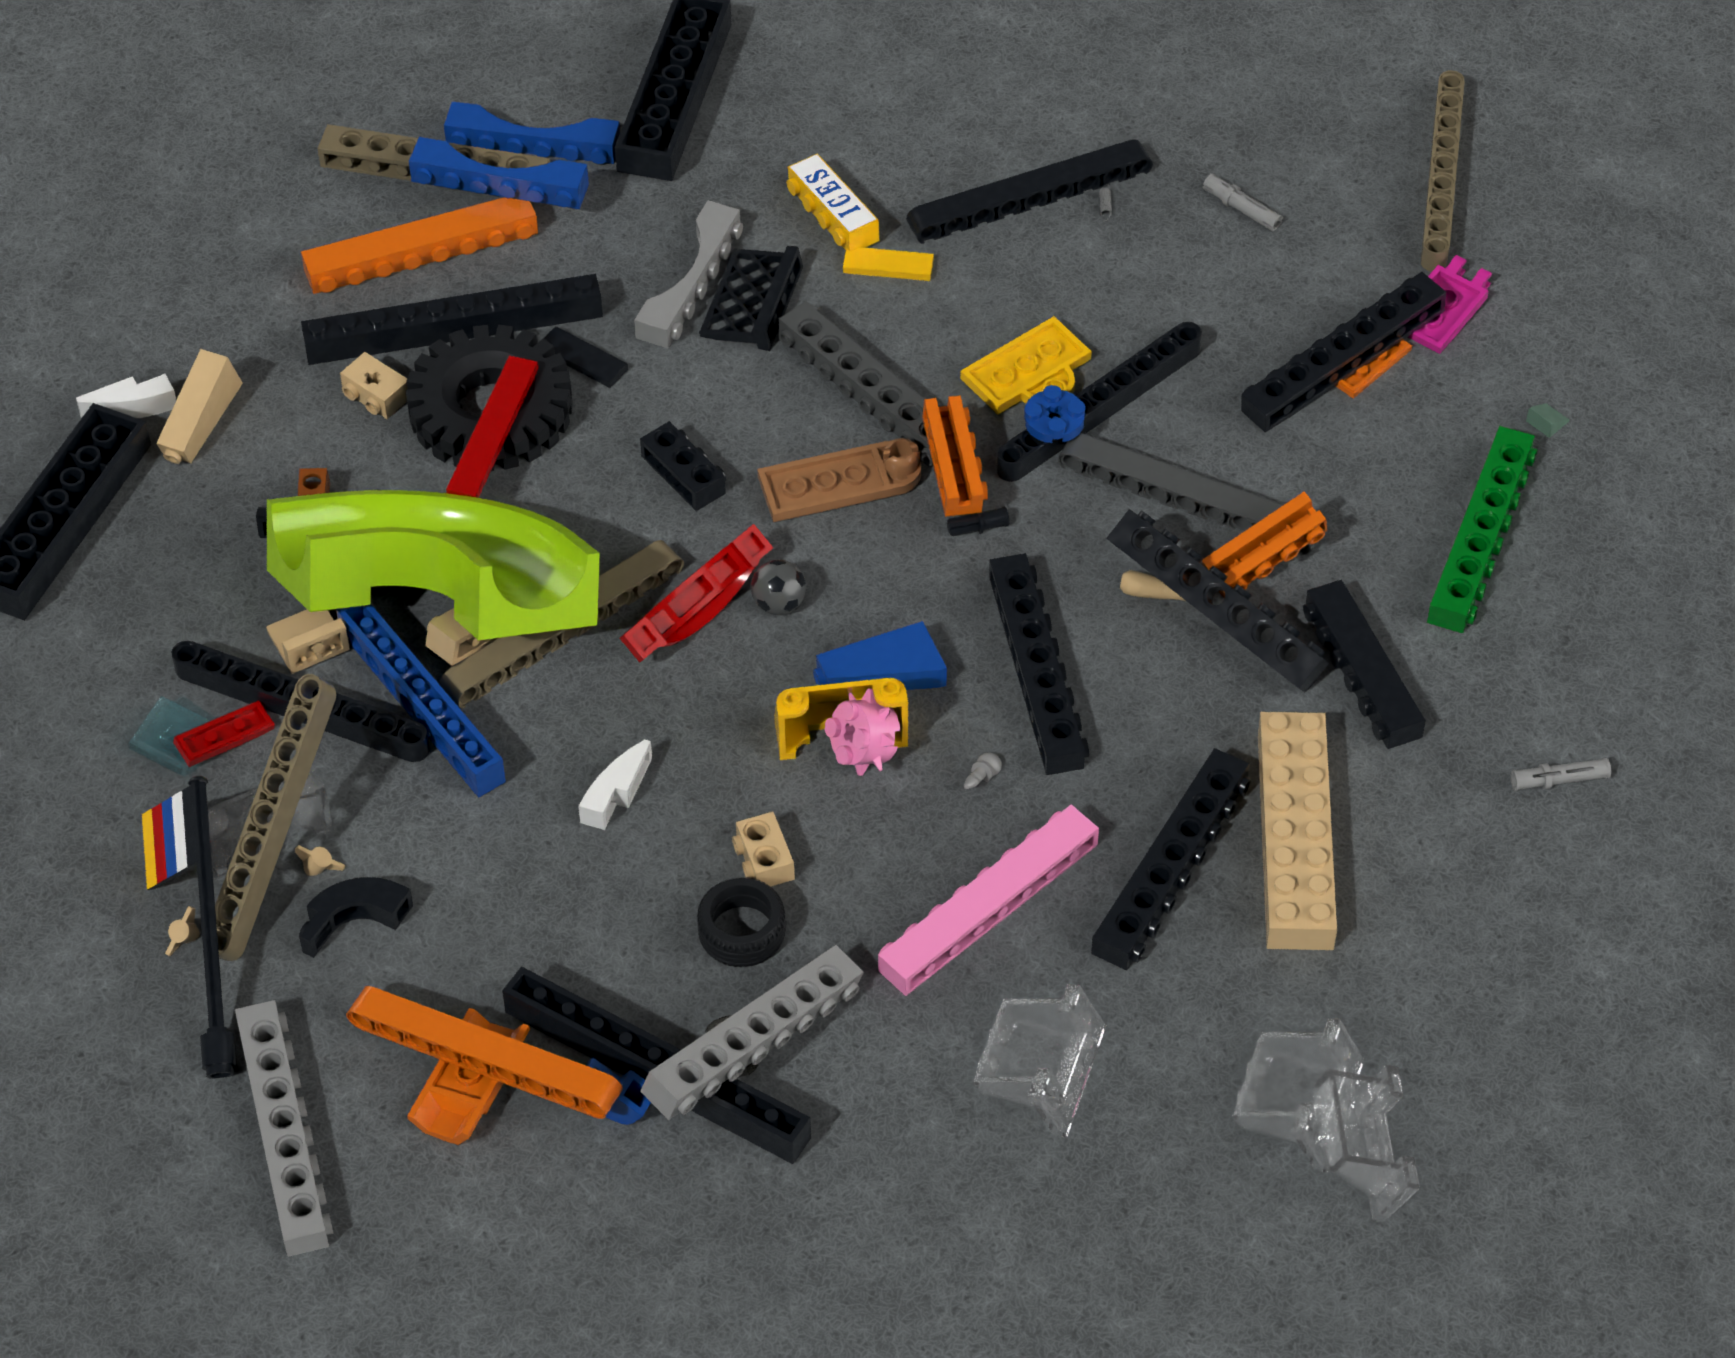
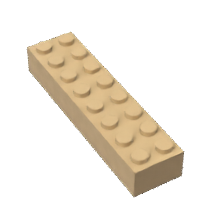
(1296, 831)

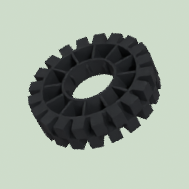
(455, 370)

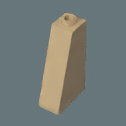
(199, 406)

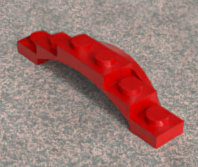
(698, 596)

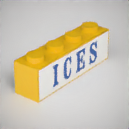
(833, 203)

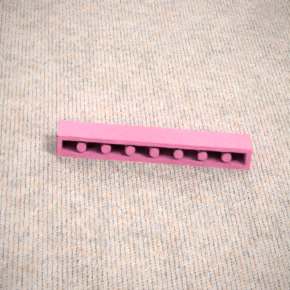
(987, 899)

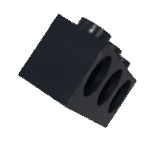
(683, 465)

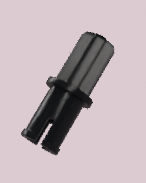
(978, 522)

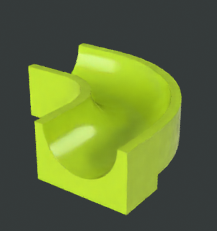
(495, 560)

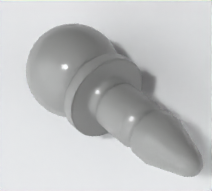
(986, 766)

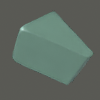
(1546, 419)

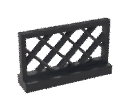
(773, 299)

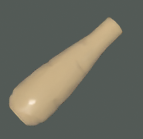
(1146, 586)

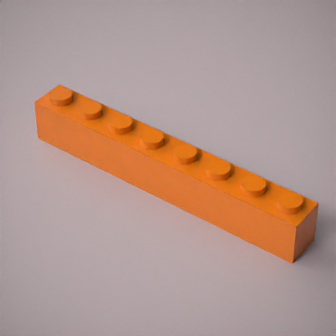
(418, 243)

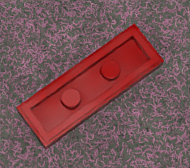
(223, 733)

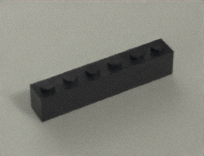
(1364, 664)

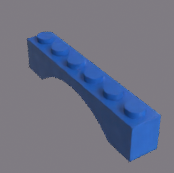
(586, 140)
(553, 183)

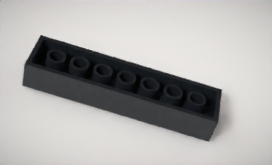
(673, 88)
(66, 504)

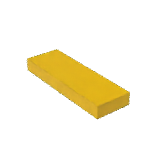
(888, 263)

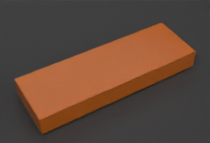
(1369, 373)

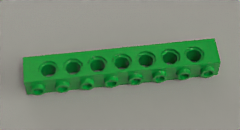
(1481, 530)

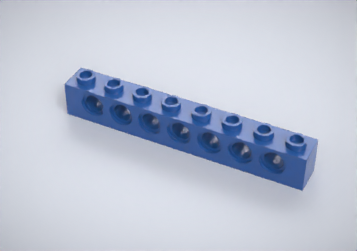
(423, 698)

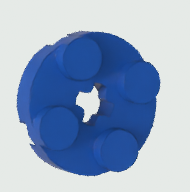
(1054, 401)

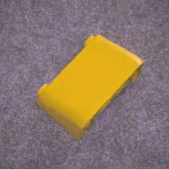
(809, 707)

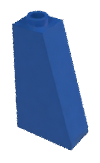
(898, 654)

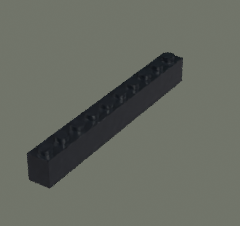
(431, 320)
(628, 1048)

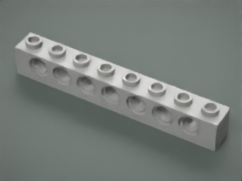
(751, 1033)
(299, 1233)

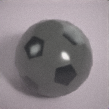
(778, 587)

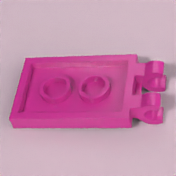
(1462, 302)

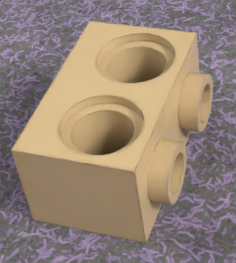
(768, 850)

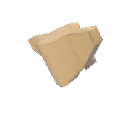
(317, 860)
(182, 931)

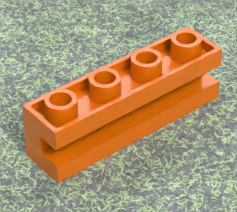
(954, 456)
(1269, 542)

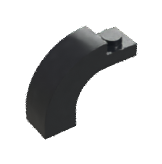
(352, 900)

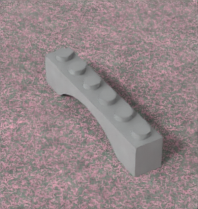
(663, 315)

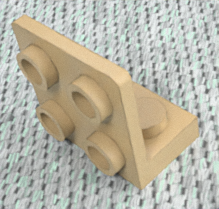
(308, 638)

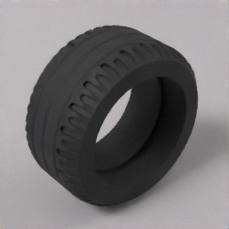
(741, 949)

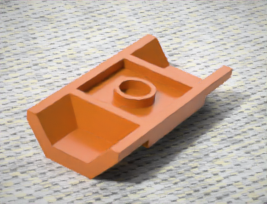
(458, 1097)

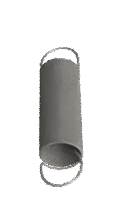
(1105, 200)

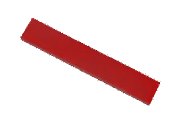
(493, 427)

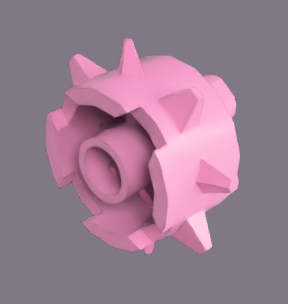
(862, 732)

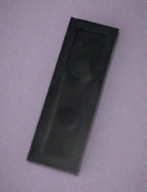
(586, 357)

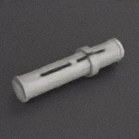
(1233, 196)
(1560, 774)

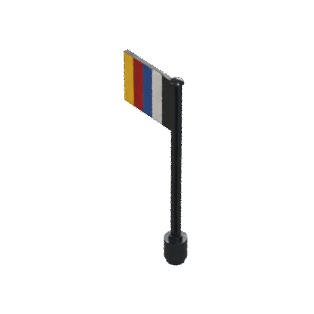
(174, 842)

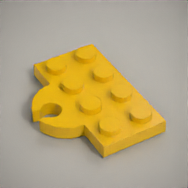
(1027, 366)

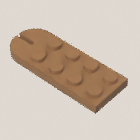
(840, 478)

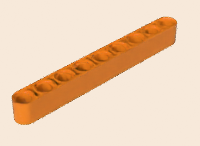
(485, 1052)

